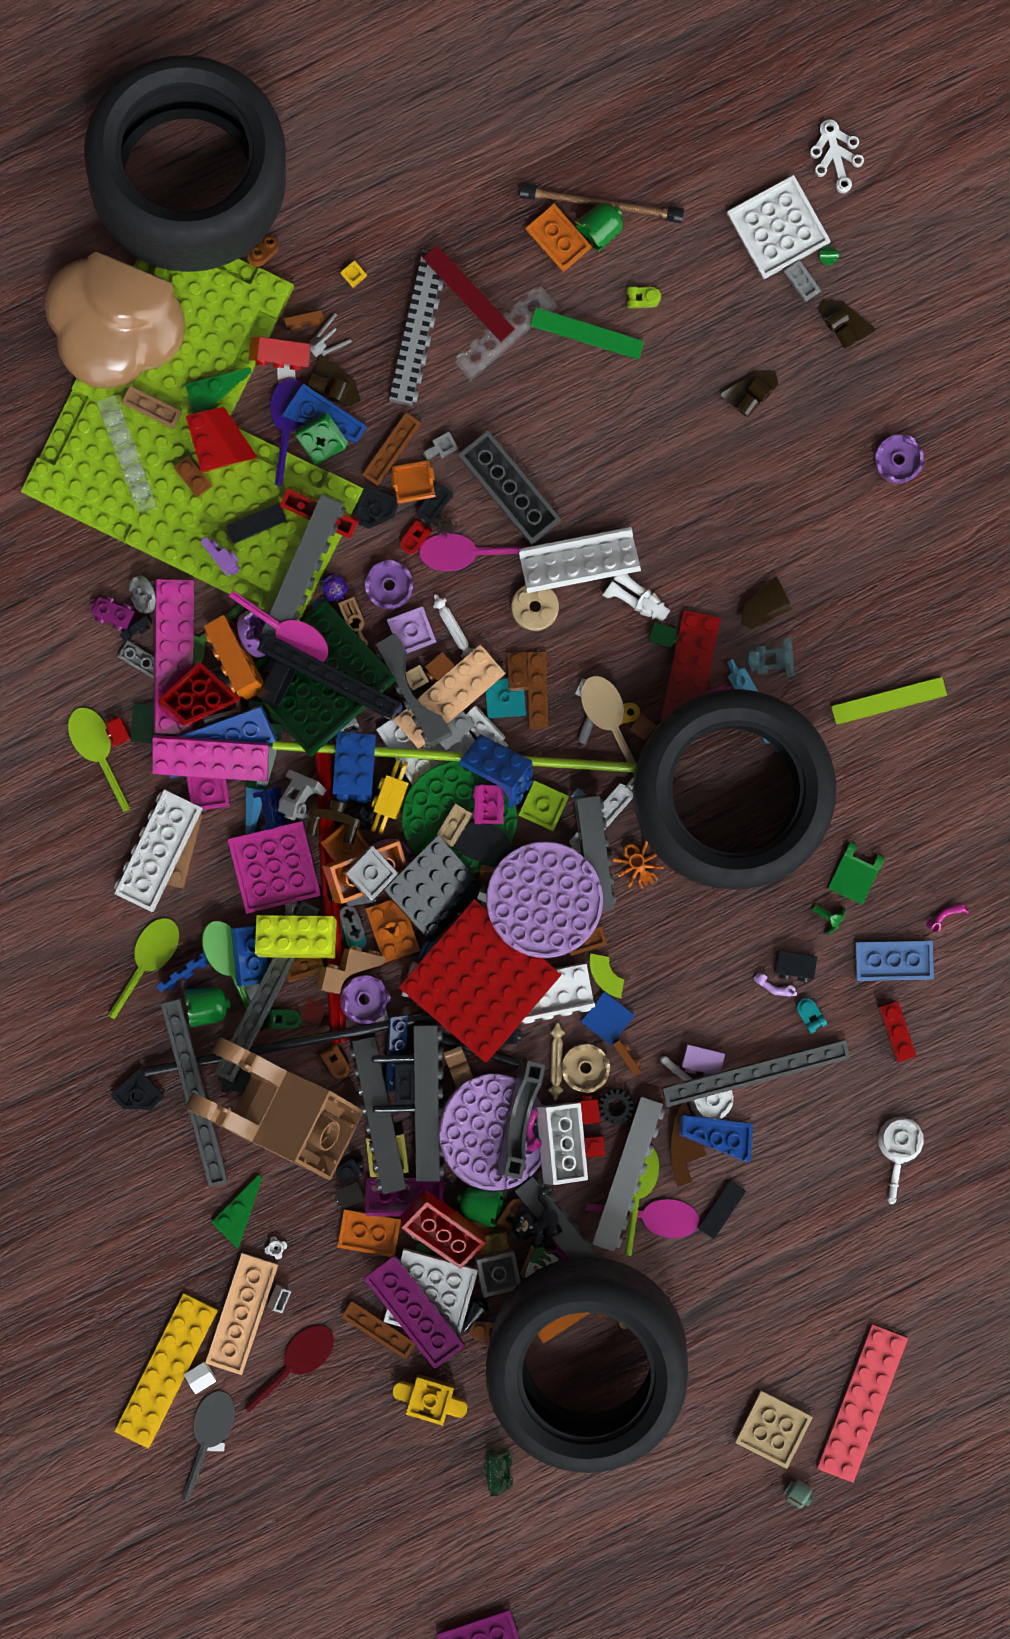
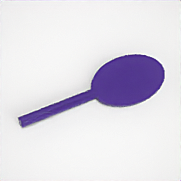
(279, 402)

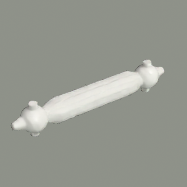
(452, 625)

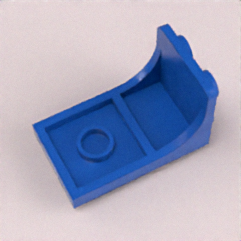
(501, 766)
(354, 767)

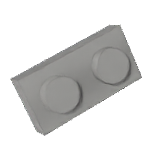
(459, 727)

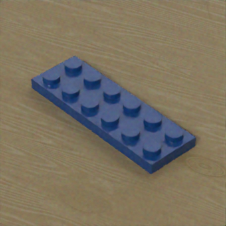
(247, 725)

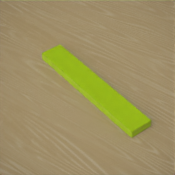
(888, 701)

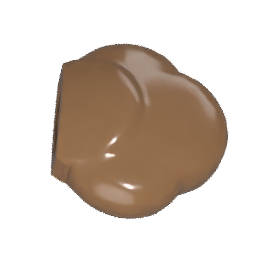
(112, 320)

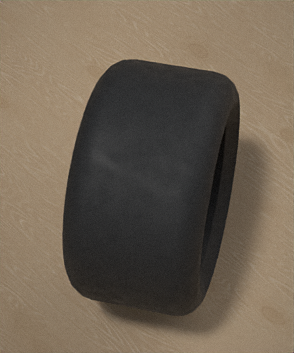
(171, 91)
(810, 772)
(573, 1438)

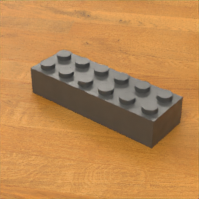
(509, 488)

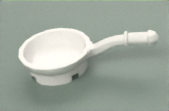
(710, 1107)
(900, 1142)

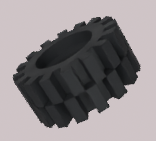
(624, 1114)

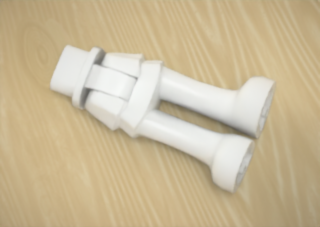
(647, 604)

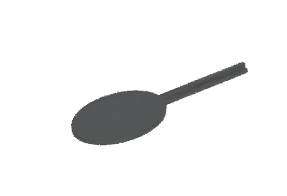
(211, 1427)

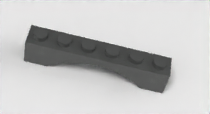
(395, 656)
(526, 1087)

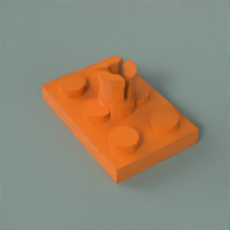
(392, 931)

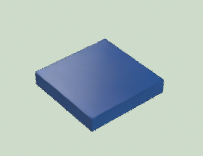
(607, 1018)

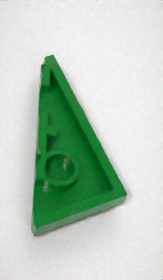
(207, 392)
(235, 1216)

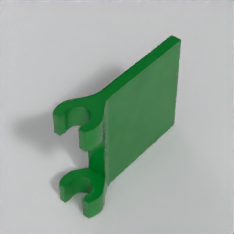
(854, 876)

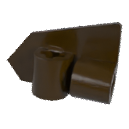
(845, 322)

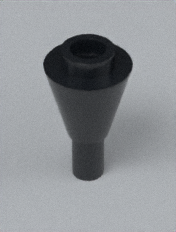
(478, 1309)

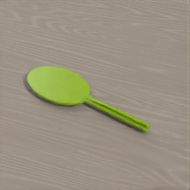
(91, 741)
(152, 952)
(648, 1182)

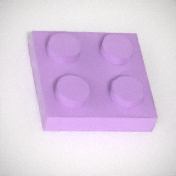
(412, 629)

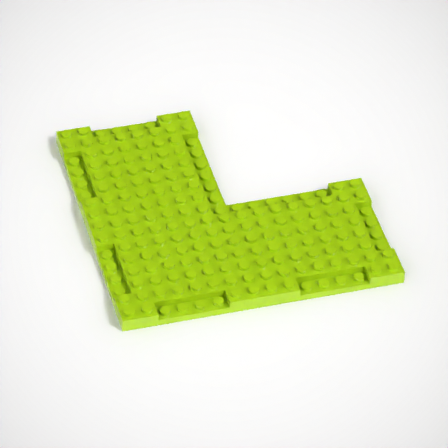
(85, 480)

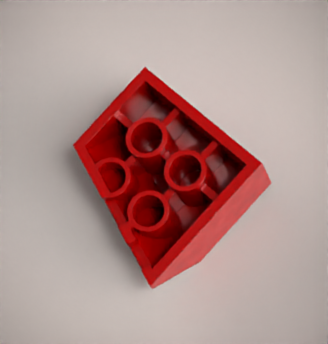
(218, 440)
(196, 696)

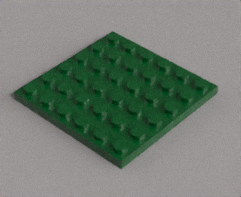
(314, 711)

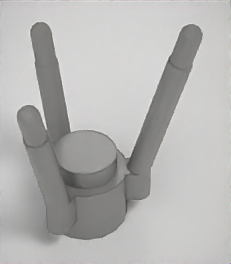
(317, 344)

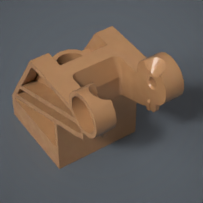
(284, 1113)

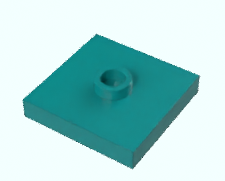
(504, 703)

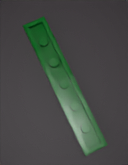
(586, 333)

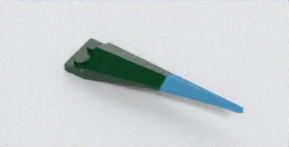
(254, 805)

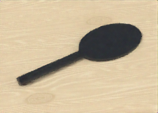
(483, 842)

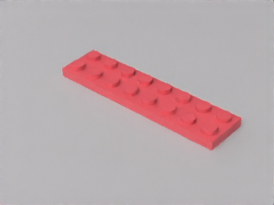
(862, 1403)

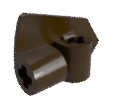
(334, 383)
(751, 391)
(765, 605)

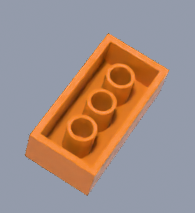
(235, 659)
(342, 887)

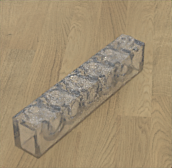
(472, 369)
(127, 454)

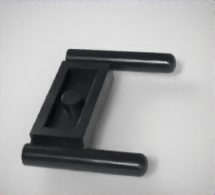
(403, 1083)

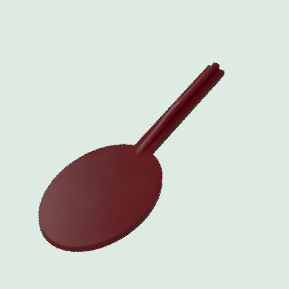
(302, 1356)

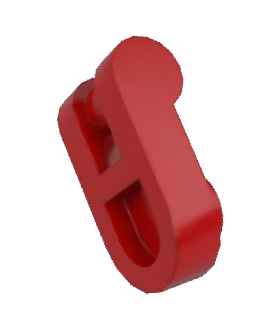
(410, 543)

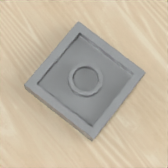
(371, 873)

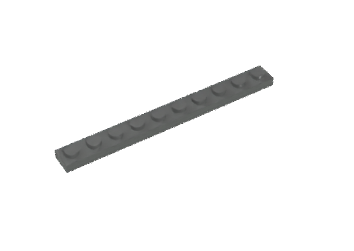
(261, 1002)
(755, 1072)
(192, 1082)

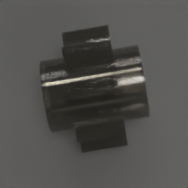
(445, 531)

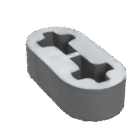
(356, 921)

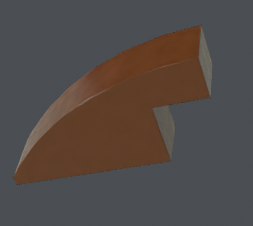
(683, 1149)

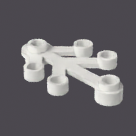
(836, 153)

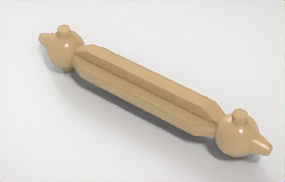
(556, 1061)

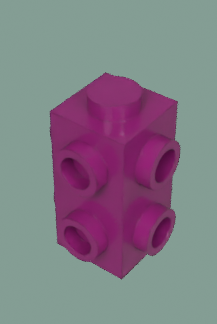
(108, 611)

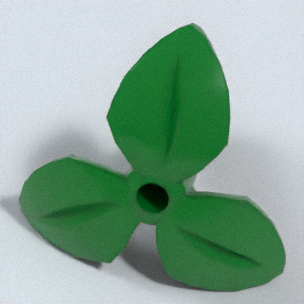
(835, 919)

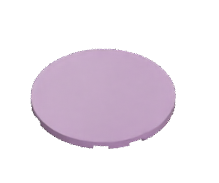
(544, 899)
(474, 1132)

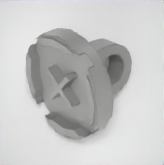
(143, 594)

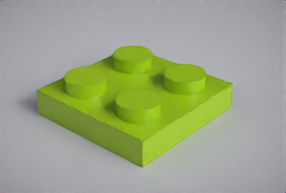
(543, 805)

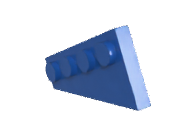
(310, 405)
(184, 973)

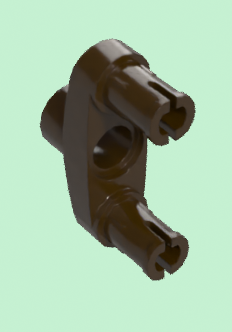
(334, 812)

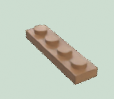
(180, 872)

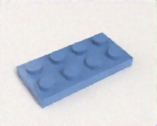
(894, 960)

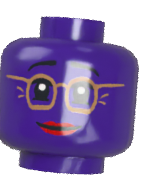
(334, 587)

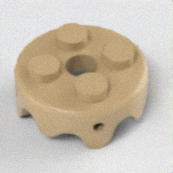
(535, 620)
(589, 1081)

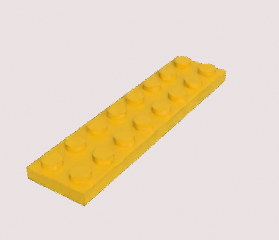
(166, 1370)

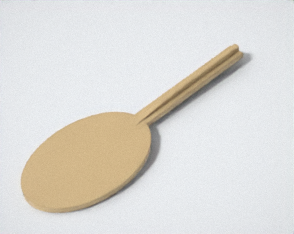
(605, 709)

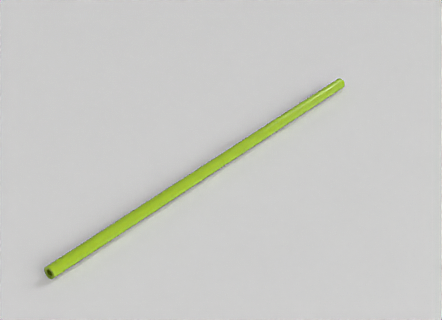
(456, 756)

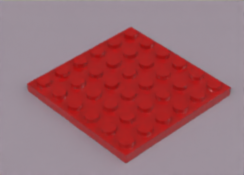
(478, 983)

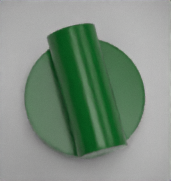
(828, 255)

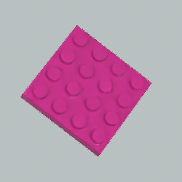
(274, 867)

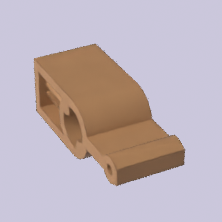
(356, 615)
(458, 1066)

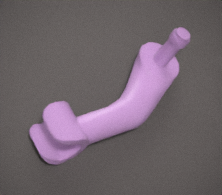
(782, 991)

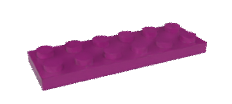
(414, 1311)

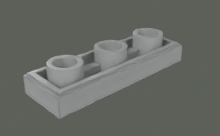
(136, 657)

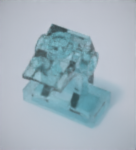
(784, 659)

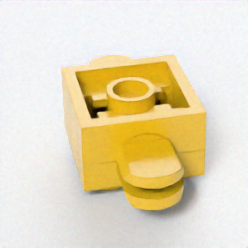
(390, 796)
(430, 1399)

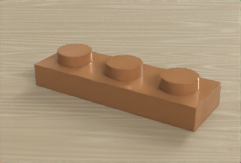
(151, 407)

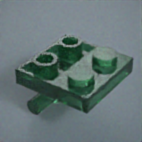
(498, 1472)

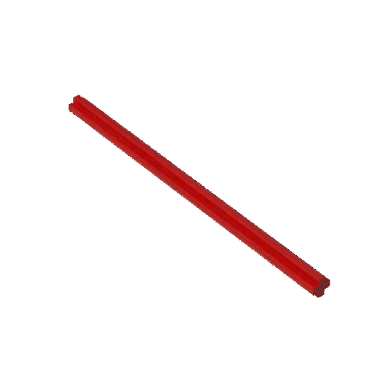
(326, 826)

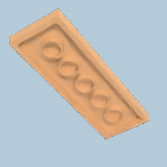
(454, 691)
(242, 1313)

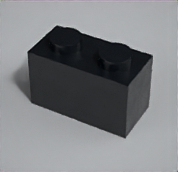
(795, 965)

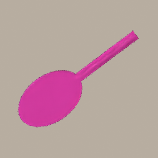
(456, 552)
(291, 631)
(664, 1217)

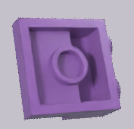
(225, 559)

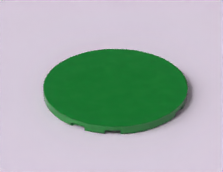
(433, 799)

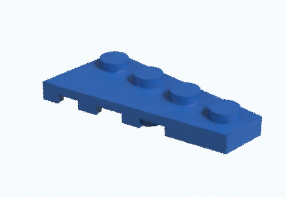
(721, 1135)

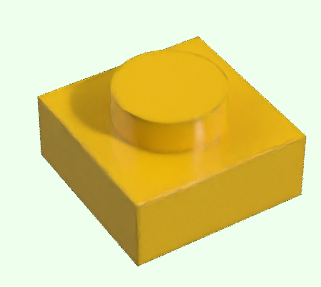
(353, 274)

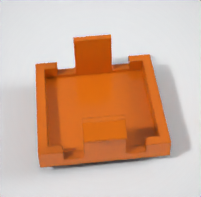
(413, 481)

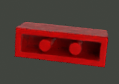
(279, 353)
(896, 1031)

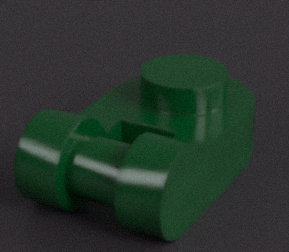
(290, 1019)

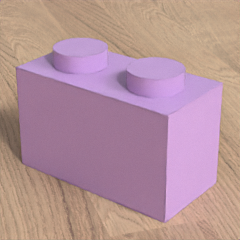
(702, 1060)

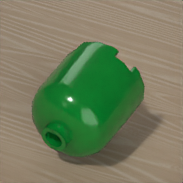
(600, 225)
(207, 1005)
(481, 1205)

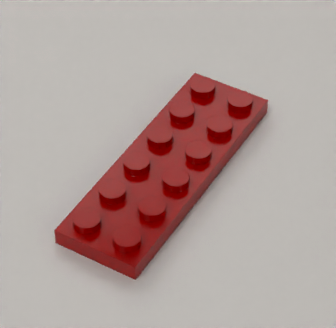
(691, 660)

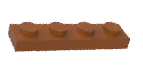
(391, 449)
(537, 690)
(378, 1329)

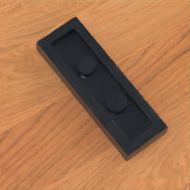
(256, 523)
(721, 1209)

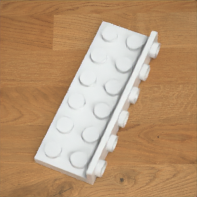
(579, 560)
(158, 850)
(568, 994)

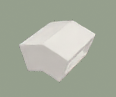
(200, 1377)

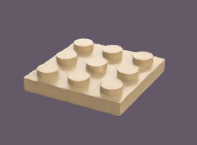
(773, 1429)

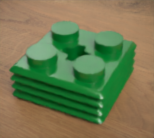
(324, 428)

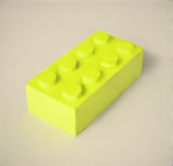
(295, 936)

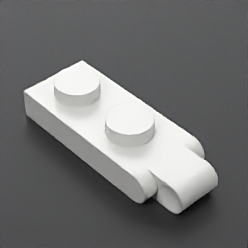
(485, 726)

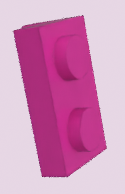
(488, 804)

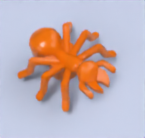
(637, 862)

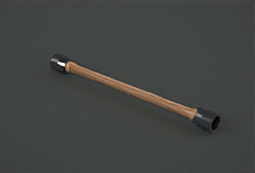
(530, 192)

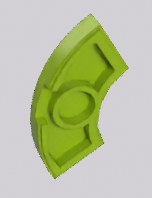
(604, 976)

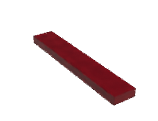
(468, 294)

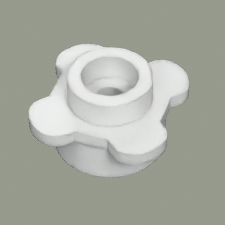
(270, 1248)

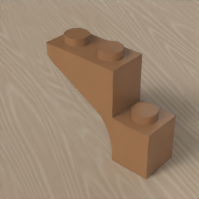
(353, 961)

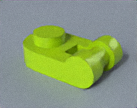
(650, 297)

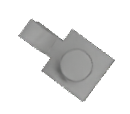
(443, 446)

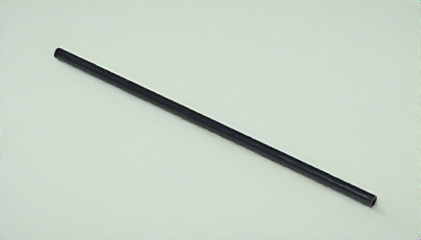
(295, 1042)

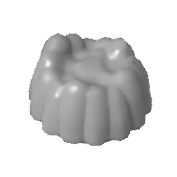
(291, 908)

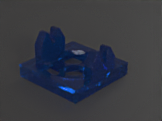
(270, 809)

